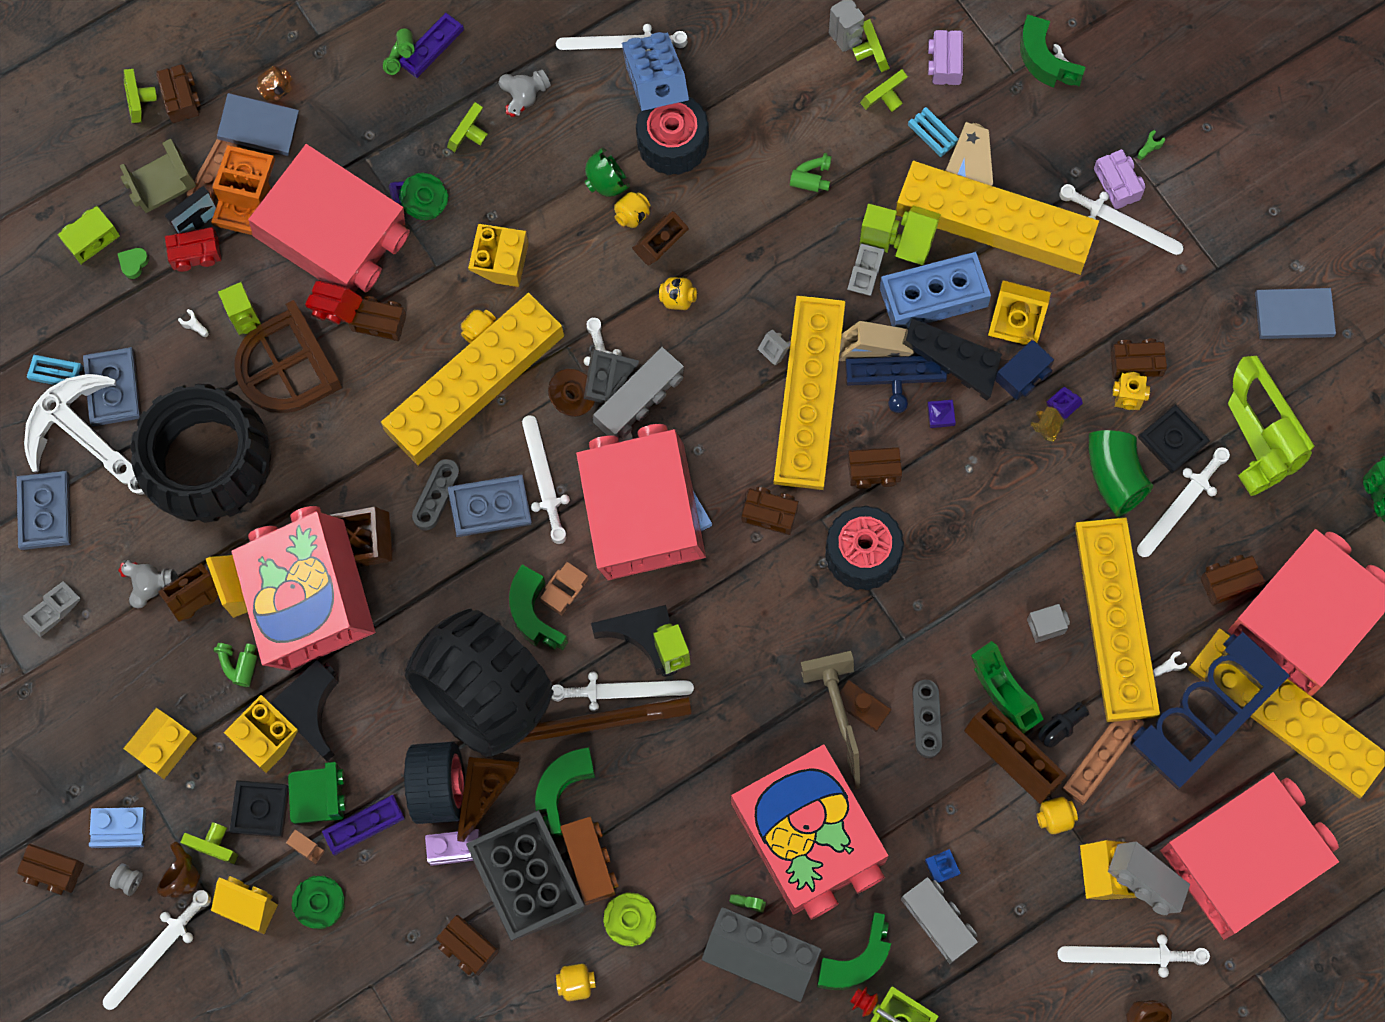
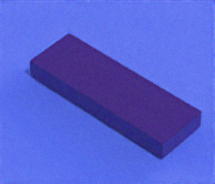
(432, 45)
(363, 825)

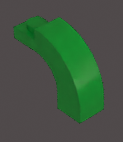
(1041, 61)
(522, 597)
(1003, 688)
(558, 776)
(852, 973)

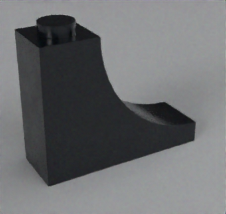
(638, 630)
(304, 704)

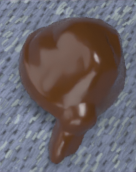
(180, 877)
(1149, 1012)

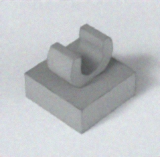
(774, 347)

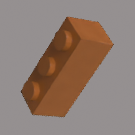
(589, 860)

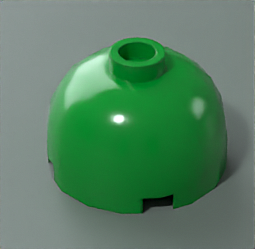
(604, 175)

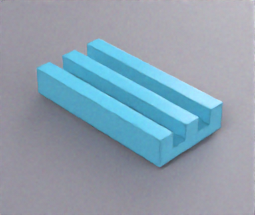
(920, 117)
(77, 367)

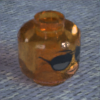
(274, 83)

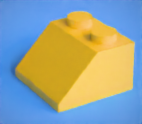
(1019, 313)
(227, 584)
(160, 743)

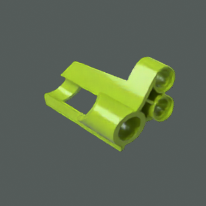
(1278, 448)

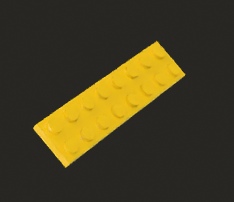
(809, 393)
(1117, 620)
(1300, 723)

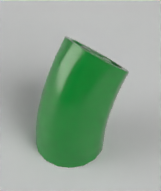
(1118, 470)

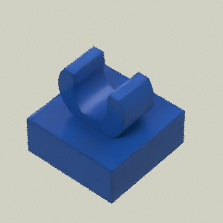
(942, 866)

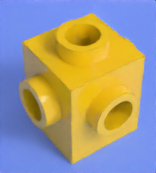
(1131, 391)

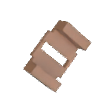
(557, 598)
(305, 846)

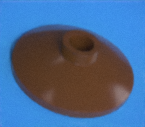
(573, 382)

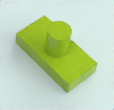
(871, 47)
(886, 93)
(136, 95)
(468, 129)
(211, 844)

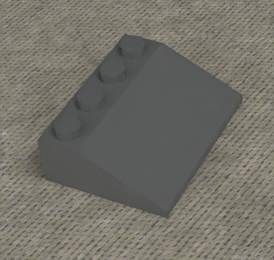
(525, 876)

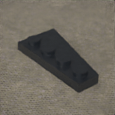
(962, 358)

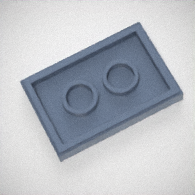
(257, 124)
(1295, 313)
(118, 401)
(489, 505)
(43, 510)

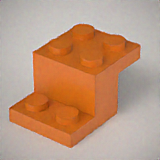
(240, 187)

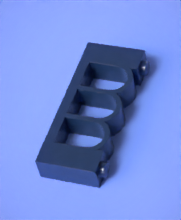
(1256, 666)

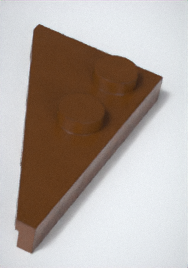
(482, 787)

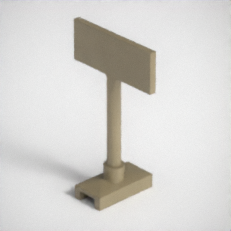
(828, 669)

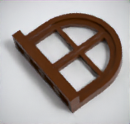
(311, 351)

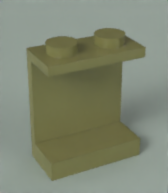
(159, 180)

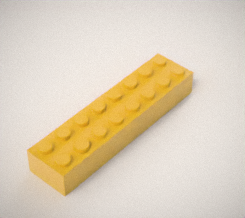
(1000, 217)
(473, 378)

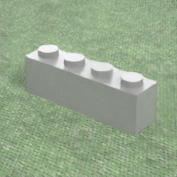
(639, 394)

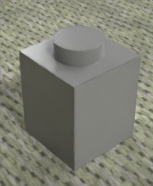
(1048, 623)

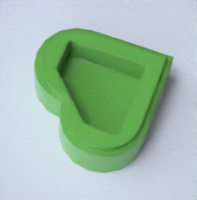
(133, 261)

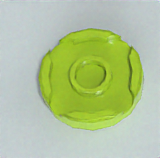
(630, 919)

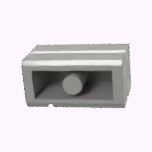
(846, 24)

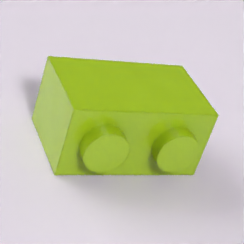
(879, 227)
(88, 234)
(917, 234)
(239, 308)
(671, 648)

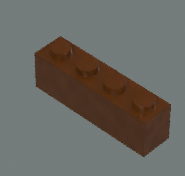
(1015, 753)

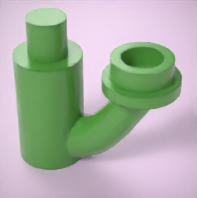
(404, 46)
(810, 181)
(245, 665)

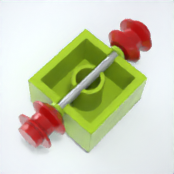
(894, 1007)

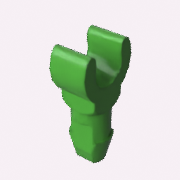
(1150, 146)
(748, 902)

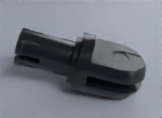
(1062, 725)

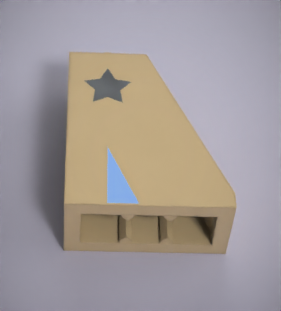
(972, 155)
(873, 341)

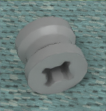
(126, 879)

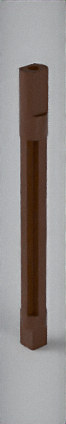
(608, 719)

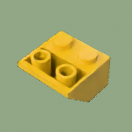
(499, 254)
(262, 733)
(1098, 881)
(247, 907)

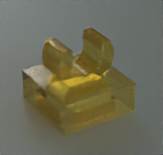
(1049, 423)

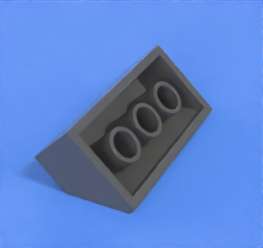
(761, 954)

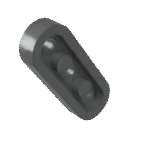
(436, 484)
(922, 729)

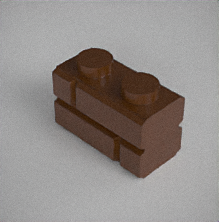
(178, 93)
(660, 238)
(379, 319)
(1143, 358)
(874, 467)
(770, 510)
(1231, 580)
(189, 593)
(50, 869)
(467, 945)

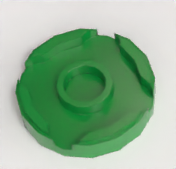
(423, 196)
(318, 902)

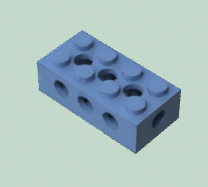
(655, 73)
(938, 277)

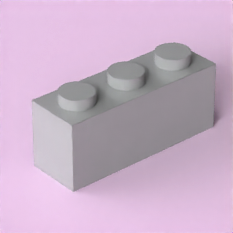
(1148, 878)
(940, 919)

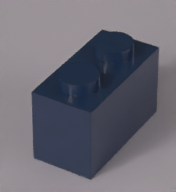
(1025, 370)

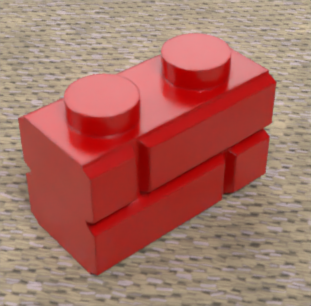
(193, 249)
(333, 302)

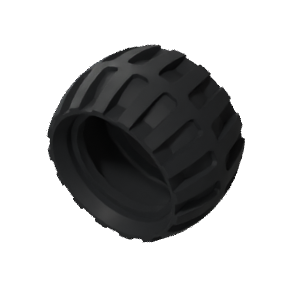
(180, 411)
(479, 682)

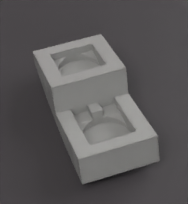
(866, 269)
(52, 609)

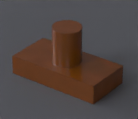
(864, 706)

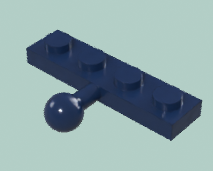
(895, 372)

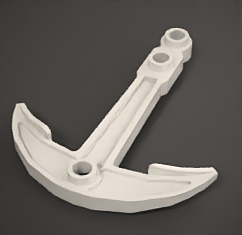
(43, 417)

